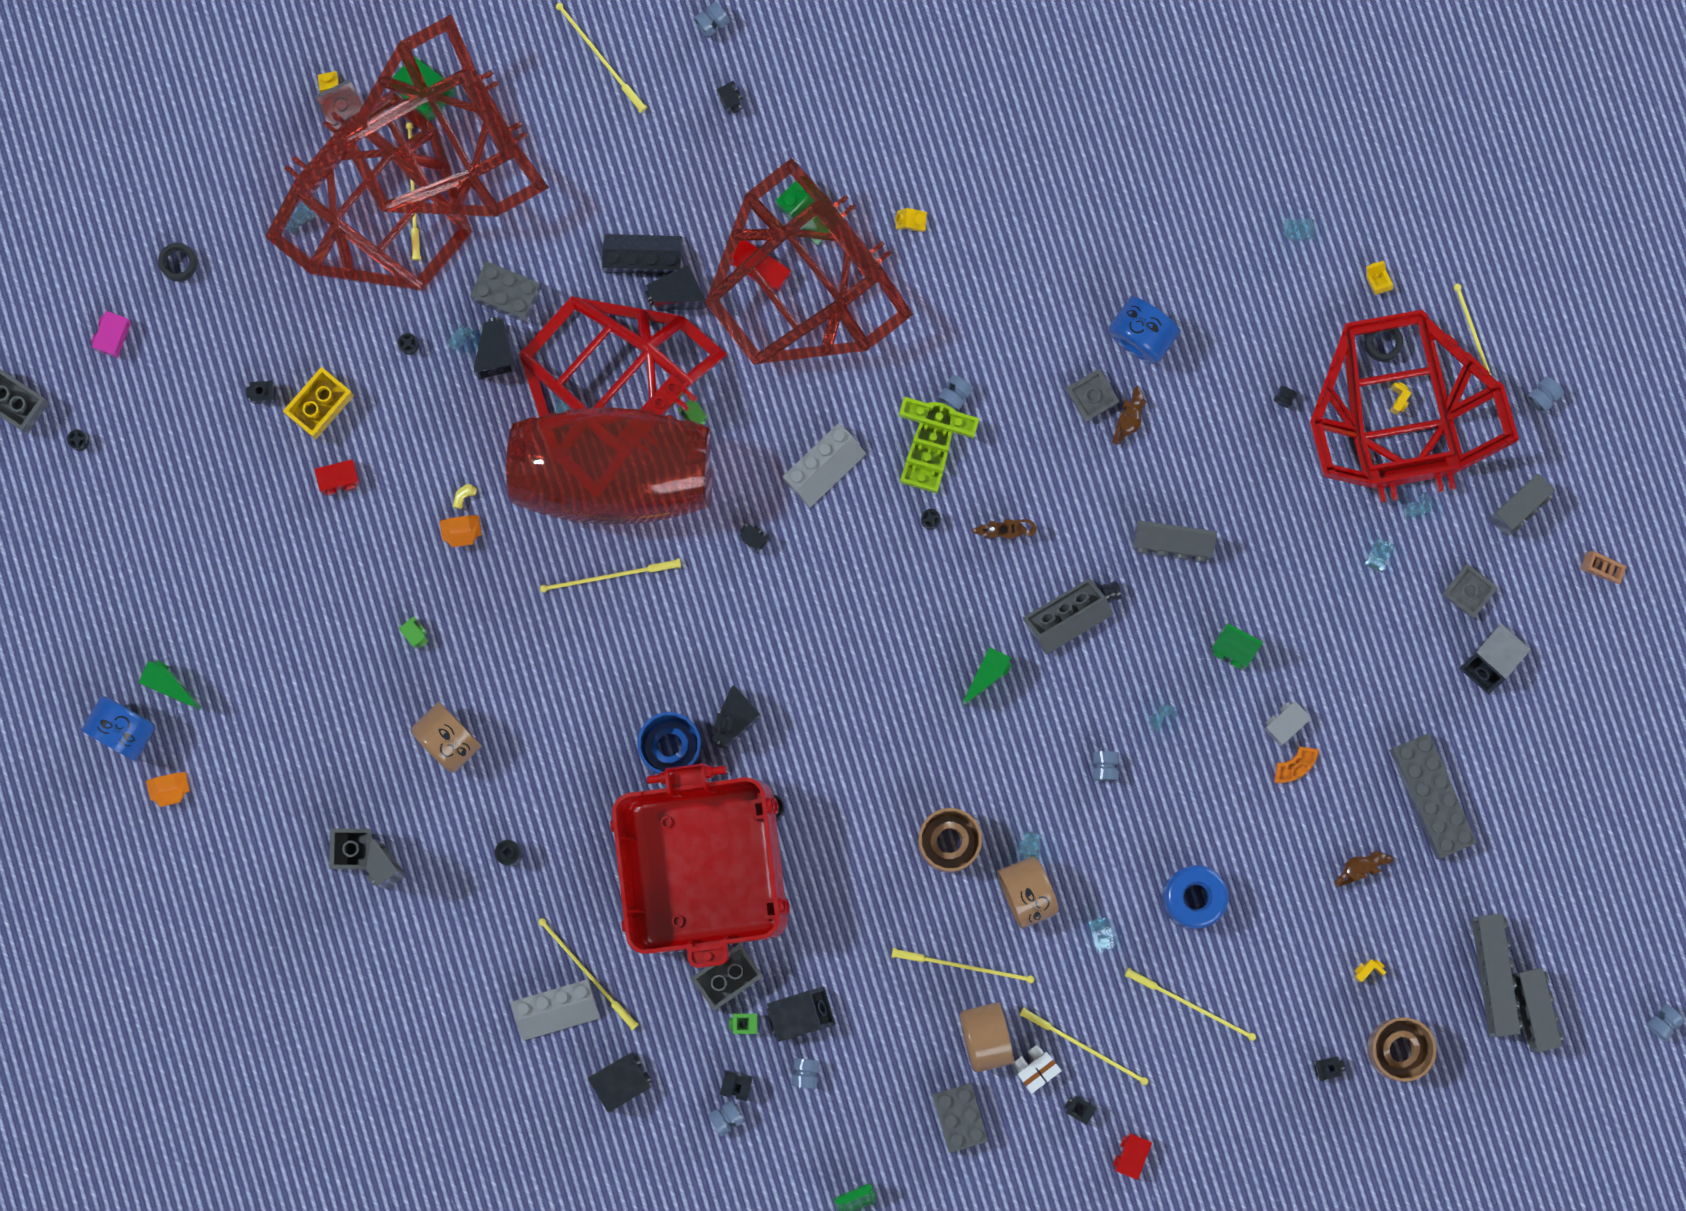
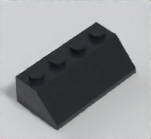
(641, 254)

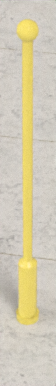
(625, 87)
(414, 231)
(1457, 287)
(651, 568)
(921, 958)
(1153, 985)
(615, 1004)
(1047, 1026)

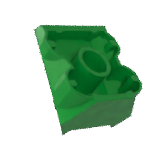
(856, 1198)

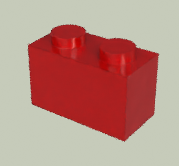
(337, 477)
(1132, 1156)

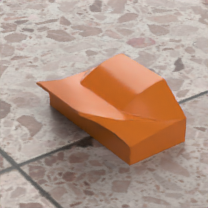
(460, 530)
(168, 788)

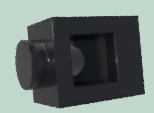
(730, 97)
(268, 394)
(753, 537)
(1321, 1068)
(1087, 1109)

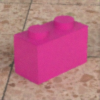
(110, 334)

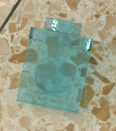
(300, 216)
(457, 339)
(1416, 509)

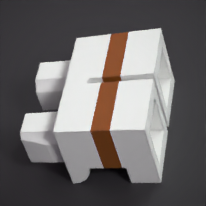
(1029, 1074)

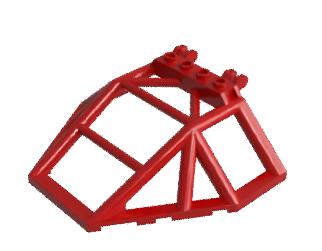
(660, 400)
(1425, 465)

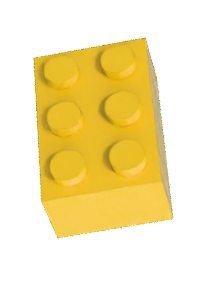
(318, 403)

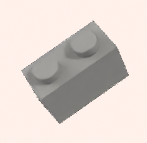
(1287, 723)

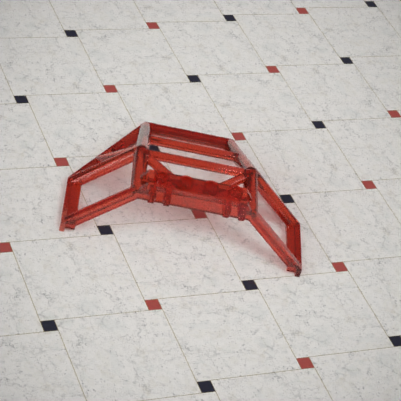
(480, 103)
(323, 167)
(776, 234)

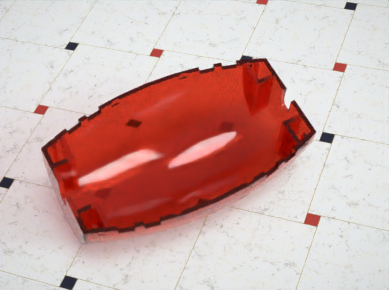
(609, 466)

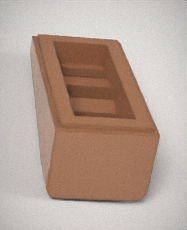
(1591, 566)

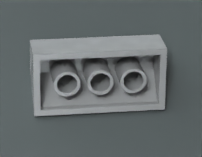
(824, 465)
(555, 1009)

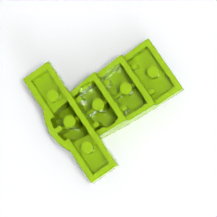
(932, 440)

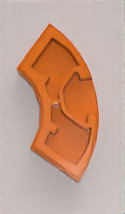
(1297, 766)

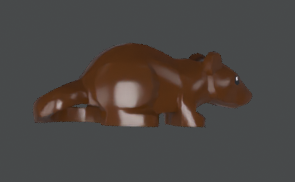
(1130, 419)
(1007, 529)
(1358, 867)

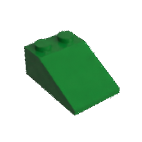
(430, 78)
(796, 200)
(1235, 646)
(990, 671)
(161, 679)

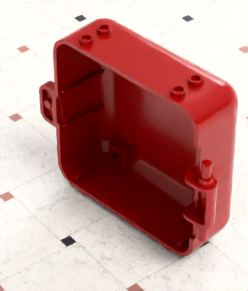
(699, 864)

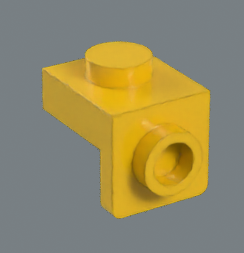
(327, 80)
(911, 219)
(1378, 278)
(1401, 402)
(1364, 970)

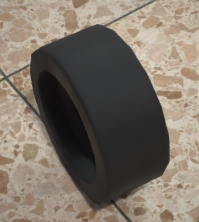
(185, 275)
(1387, 356)

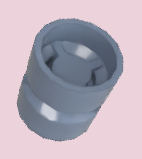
(711, 20)
(1547, 391)
(955, 393)
(1105, 765)
(1666, 1022)
(805, 1073)
(726, 1118)

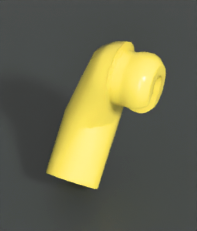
(462, 493)

